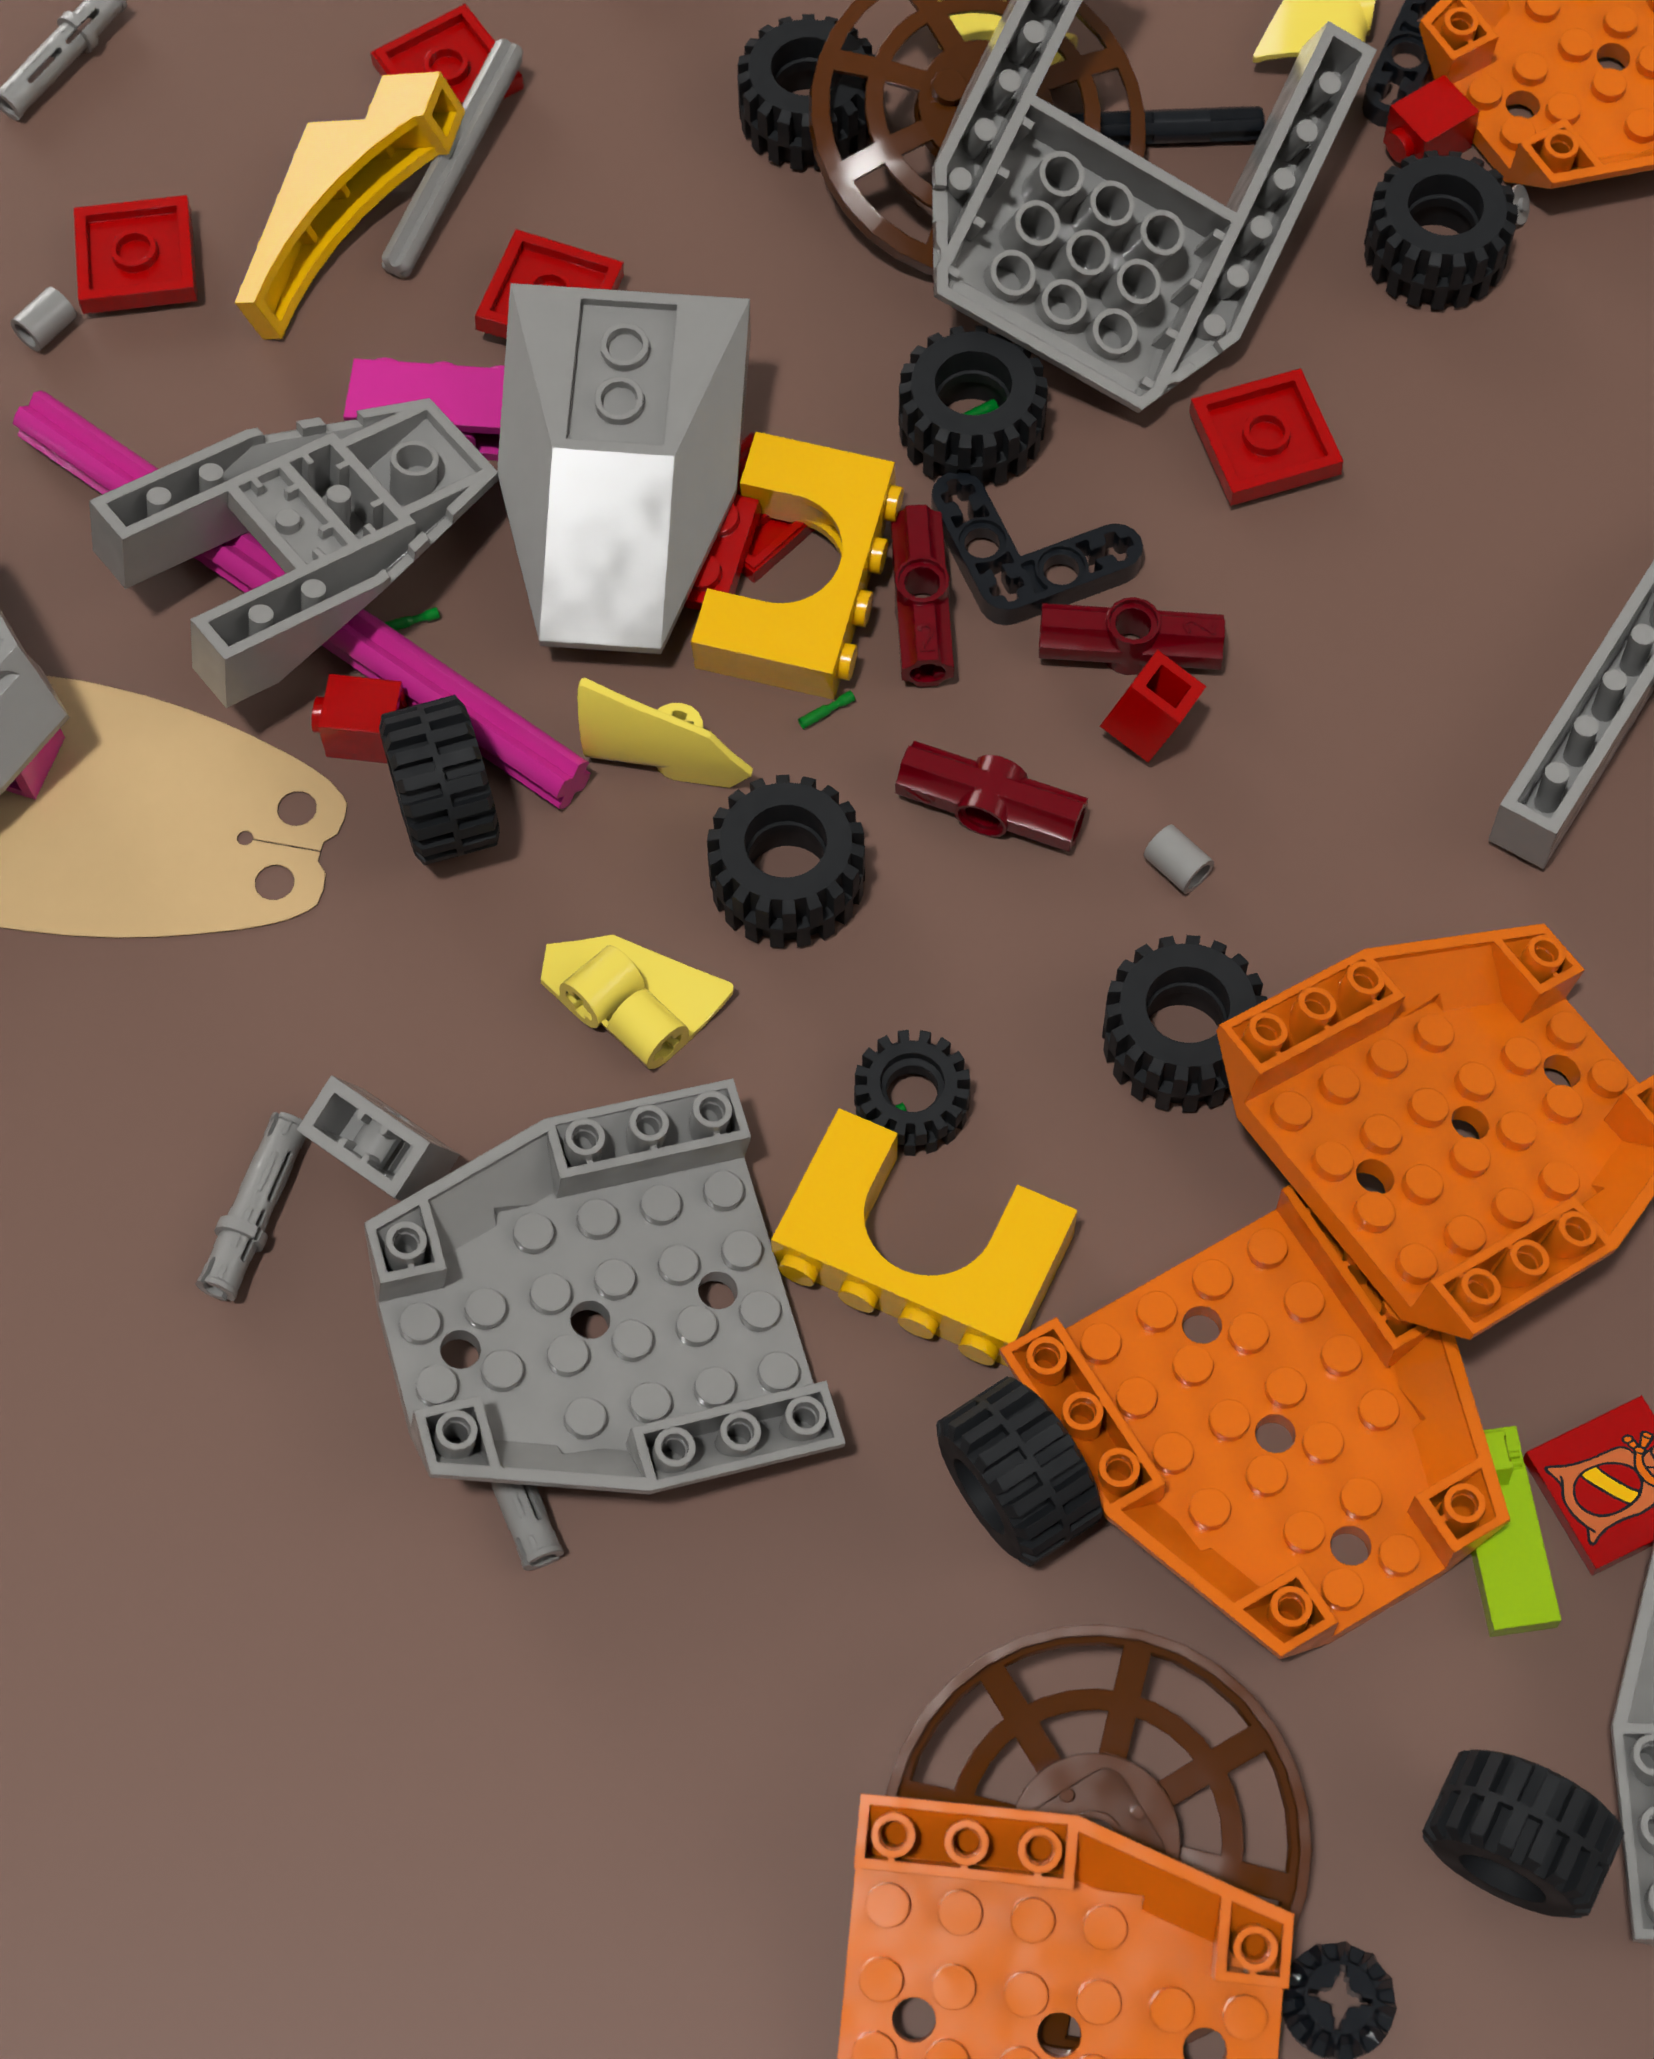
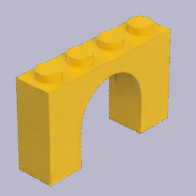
(809, 640)
(974, 1307)

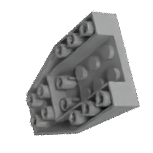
(618, 454)

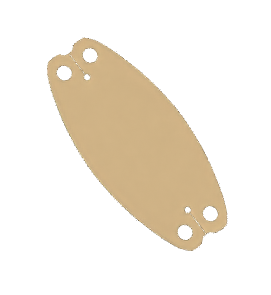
(147, 823)

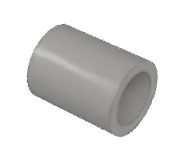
(43, 319)
(1178, 859)

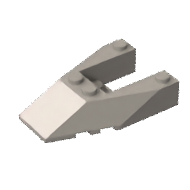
(326, 501)

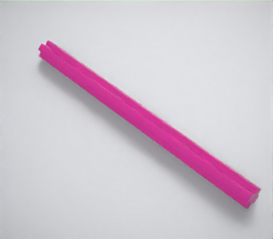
(362, 642)

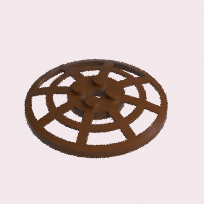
(935, 104)
(1108, 1784)

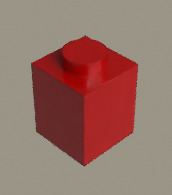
(1431, 120)
(1153, 706)
(352, 714)

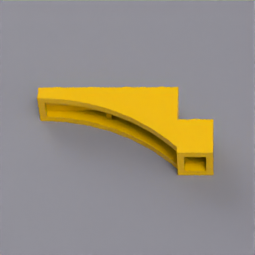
(336, 181)

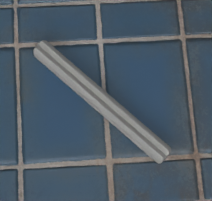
(447, 170)

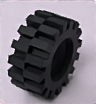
(919, 1058)

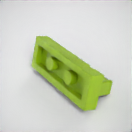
(1513, 1562)

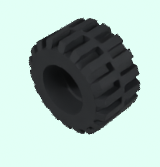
(785, 63)
(1445, 194)
(972, 368)
(439, 779)
(786, 817)
(1165, 978)
(1019, 1470)
(1523, 1833)

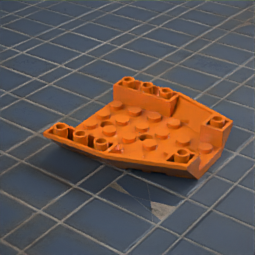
(1546, 57)
(1377, 1064)
(1305, 1343)
(1046, 1915)

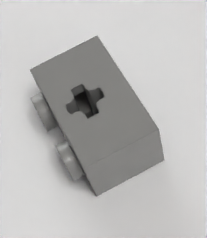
(375, 1140)

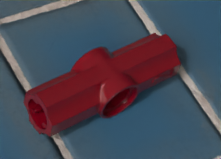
(922, 622)
(1097, 632)
(991, 795)

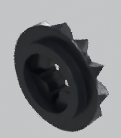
(1311, 2019)

